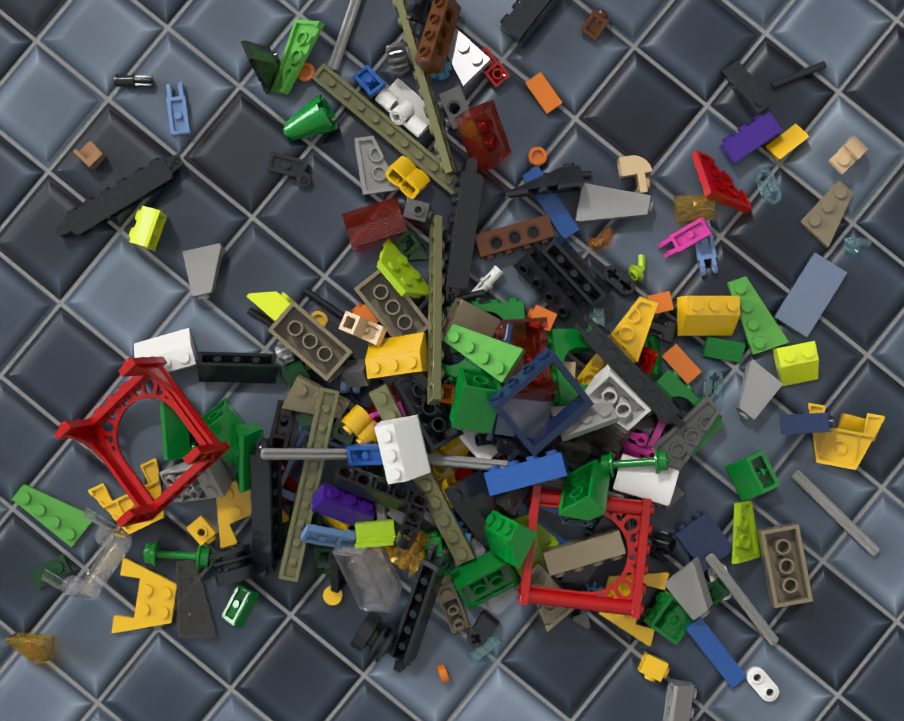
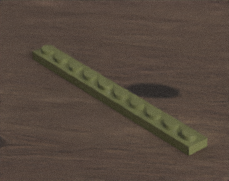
(426, 91)
(383, 126)
(435, 314)
(428, 484)
(308, 485)

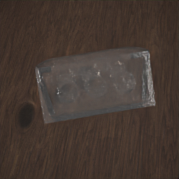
(370, 577)

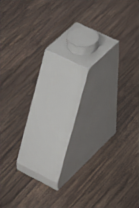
(203, 269)
(756, 390)
(691, 589)

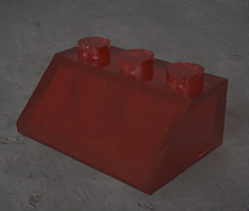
(483, 135)
(374, 223)

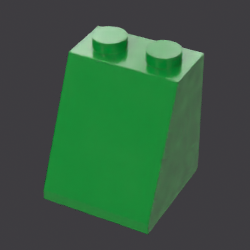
(470, 404)
(222, 423)

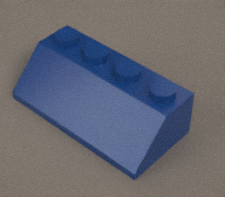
(526, 473)

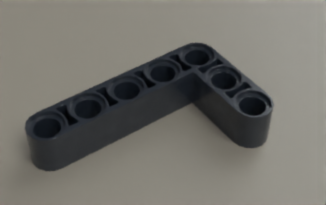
(386, 498)

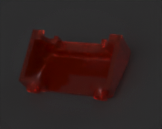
(532, 337)

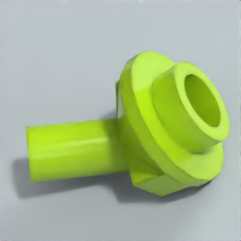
(636, 272)

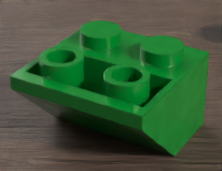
(752, 475)

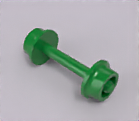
(660, 461)
(153, 553)

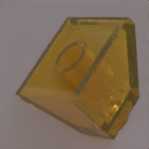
(33, 645)

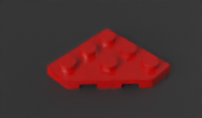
(718, 184)

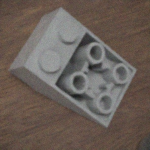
(209, 485)

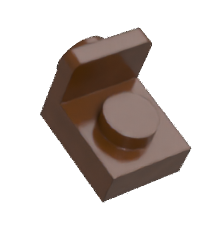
(596, 23)

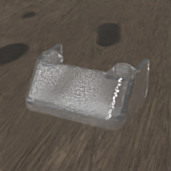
(115, 544)

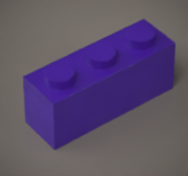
(750, 137)
(342, 505)

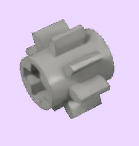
(284, 353)

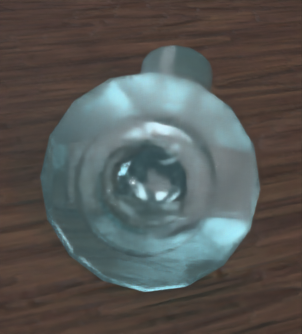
(853, 245)

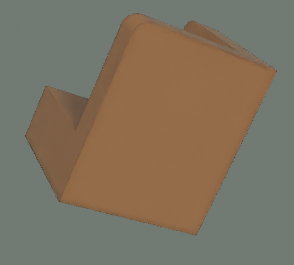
(90, 155)

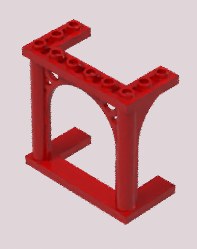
(94, 436)
(629, 605)

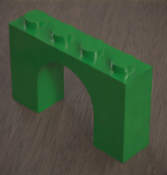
(505, 310)
(563, 342)
(675, 388)

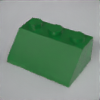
(175, 435)
(245, 445)
(585, 492)
(508, 538)
(483, 579)

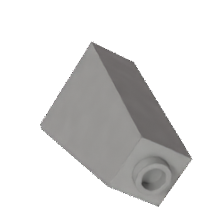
(606, 204)

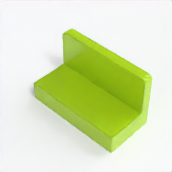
(375, 533)

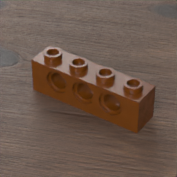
(437, 36)
(541, 224)

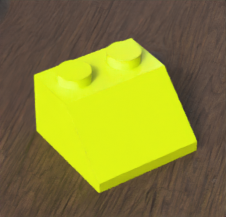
(147, 228)
(271, 302)
(796, 363)

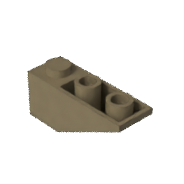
(452, 605)

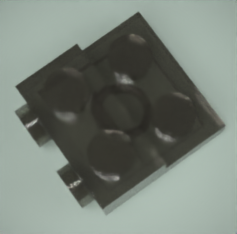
(609, 438)

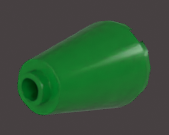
(311, 120)

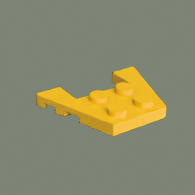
(842, 446)
(122, 504)
(231, 509)
(154, 600)
(641, 632)

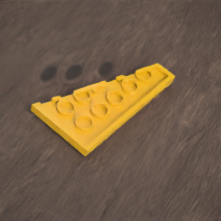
(630, 333)

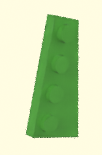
(299, 45)
(756, 321)
(486, 352)
(53, 513)

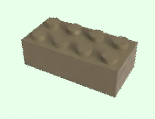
(390, 308)
(310, 341)
(584, 552)
(784, 565)

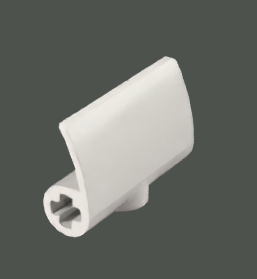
(404, 107)
(645, 483)

